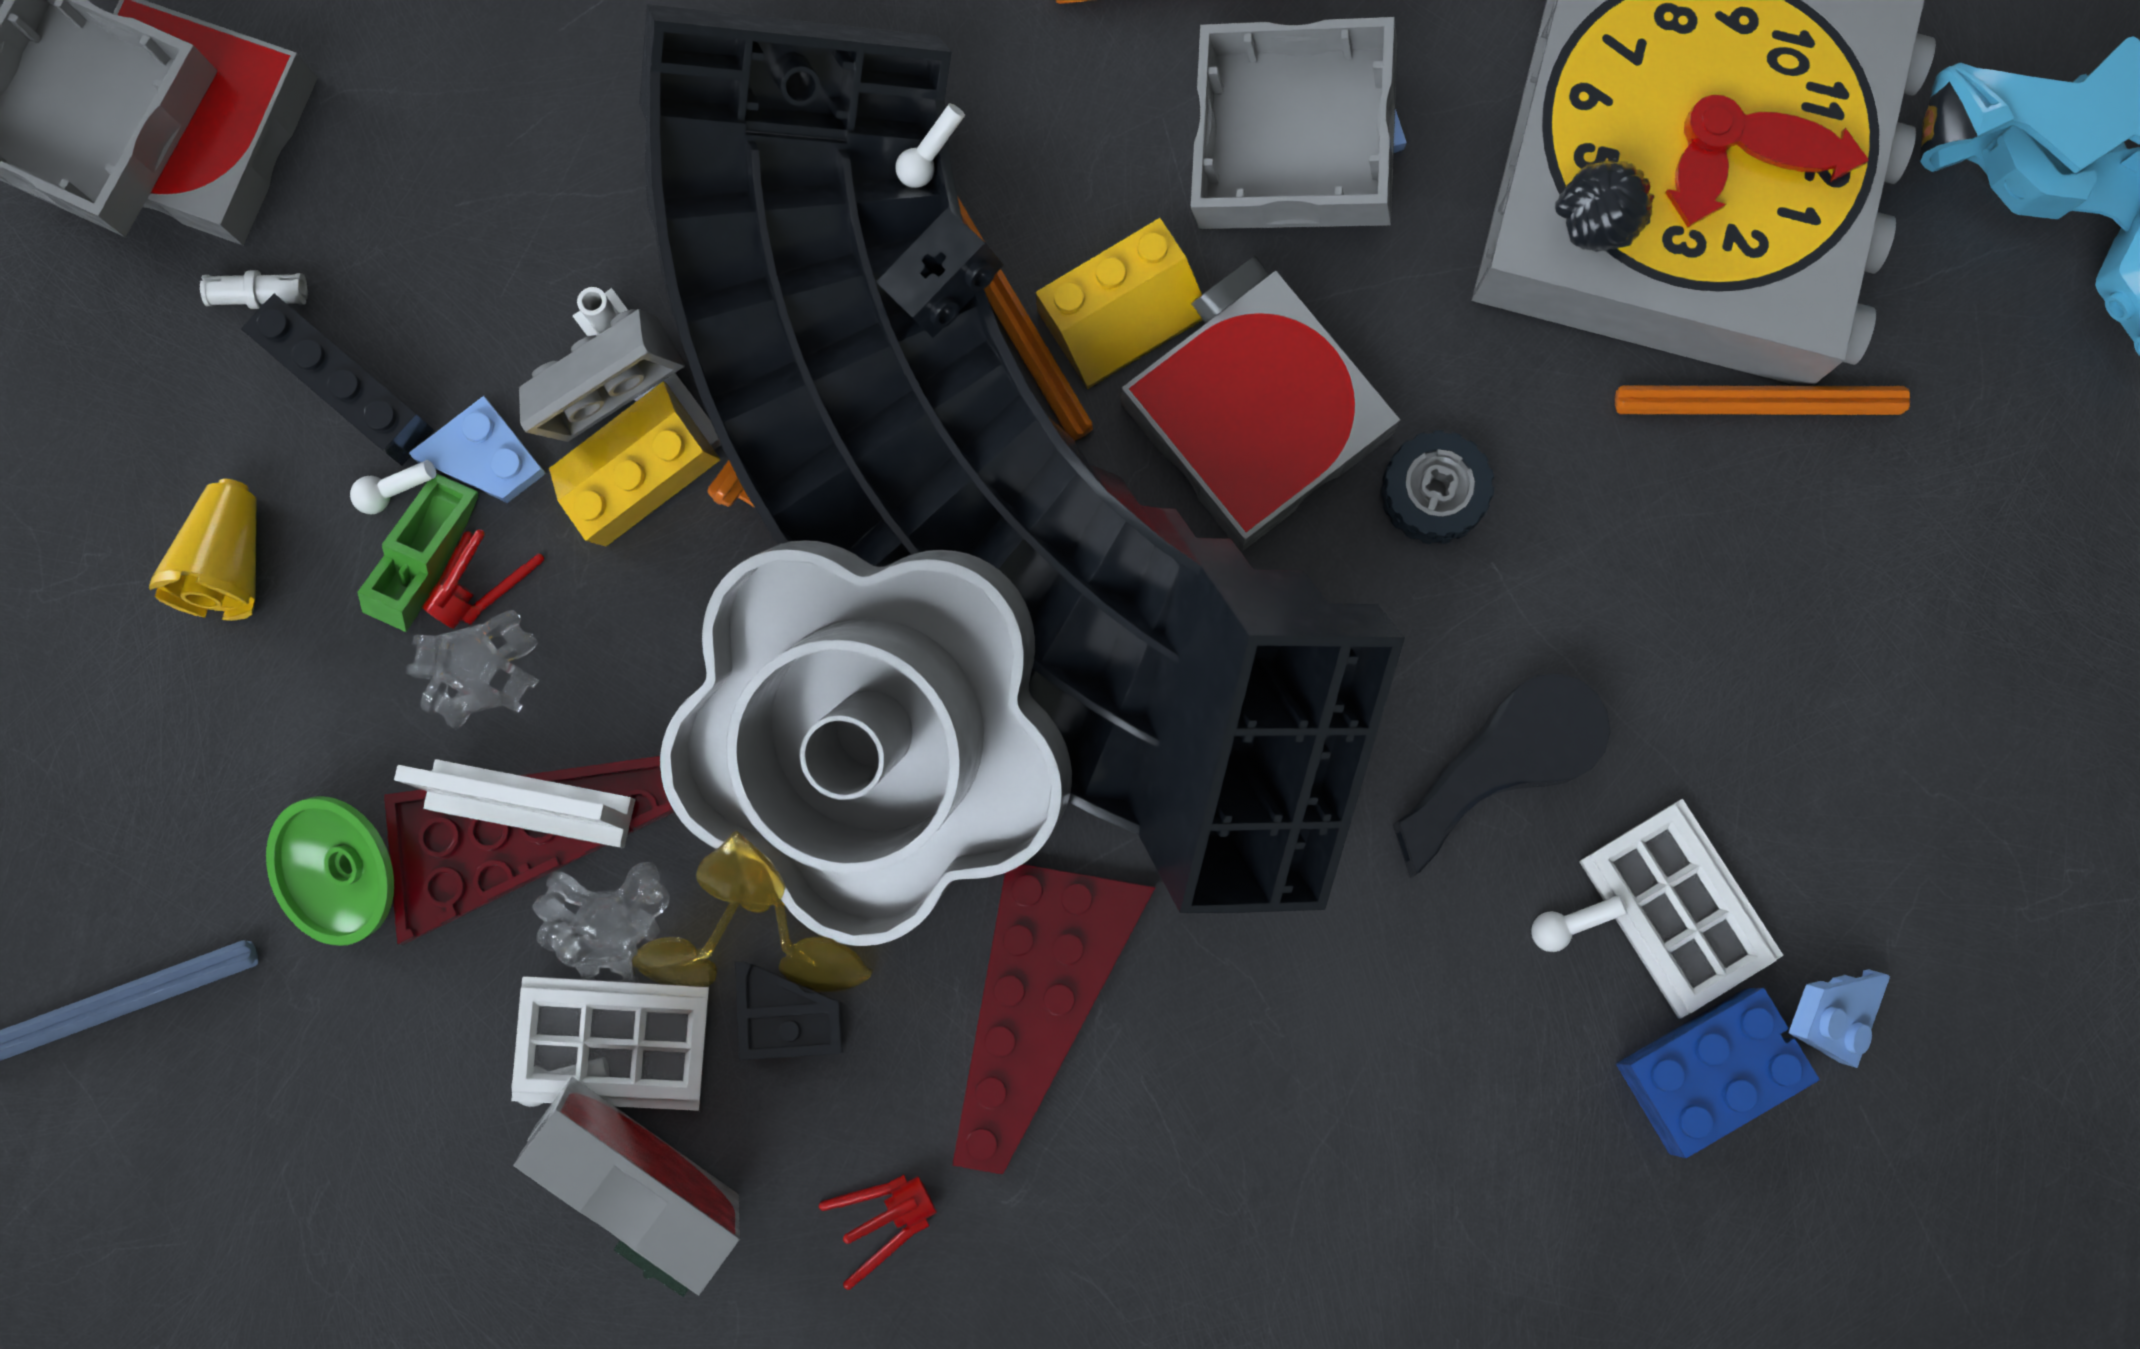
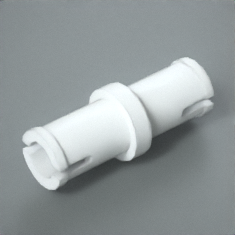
(253, 289)

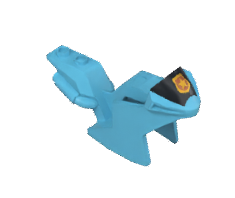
(2053, 152)

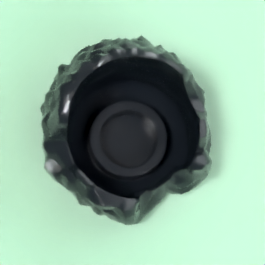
(1606, 205)

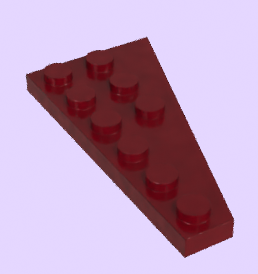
(460, 863)
(1044, 972)

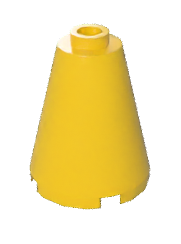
(213, 555)

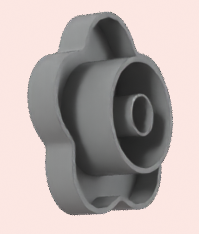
(868, 732)

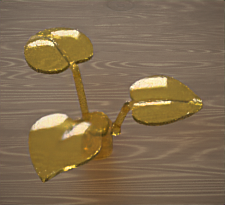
(746, 877)

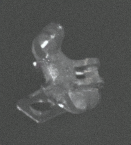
(468, 664)
(606, 923)

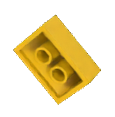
(1121, 303)
(631, 466)

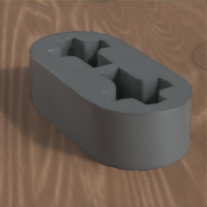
(1230, 289)

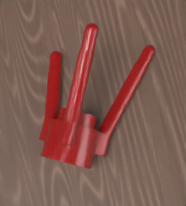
(450, 599)
(907, 1206)

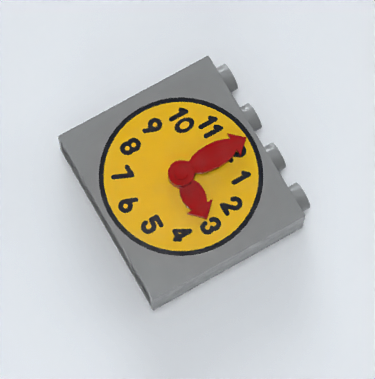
(1762, 163)

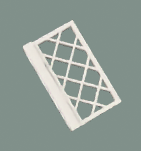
(522, 802)

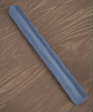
(127, 998)

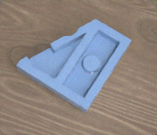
(481, 453)
(1840, 1015)

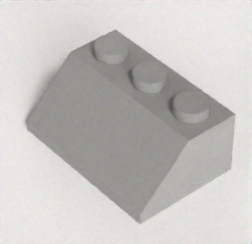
(598, 376)

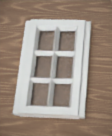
(1682, 909)
(640, 1031)

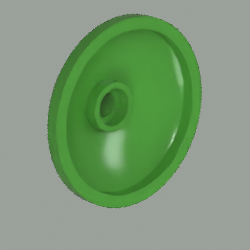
(330, 870)

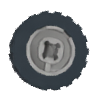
(1437, 487)

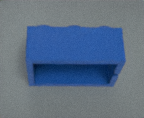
(1717, 1072)

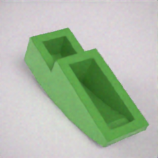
(417, 552)

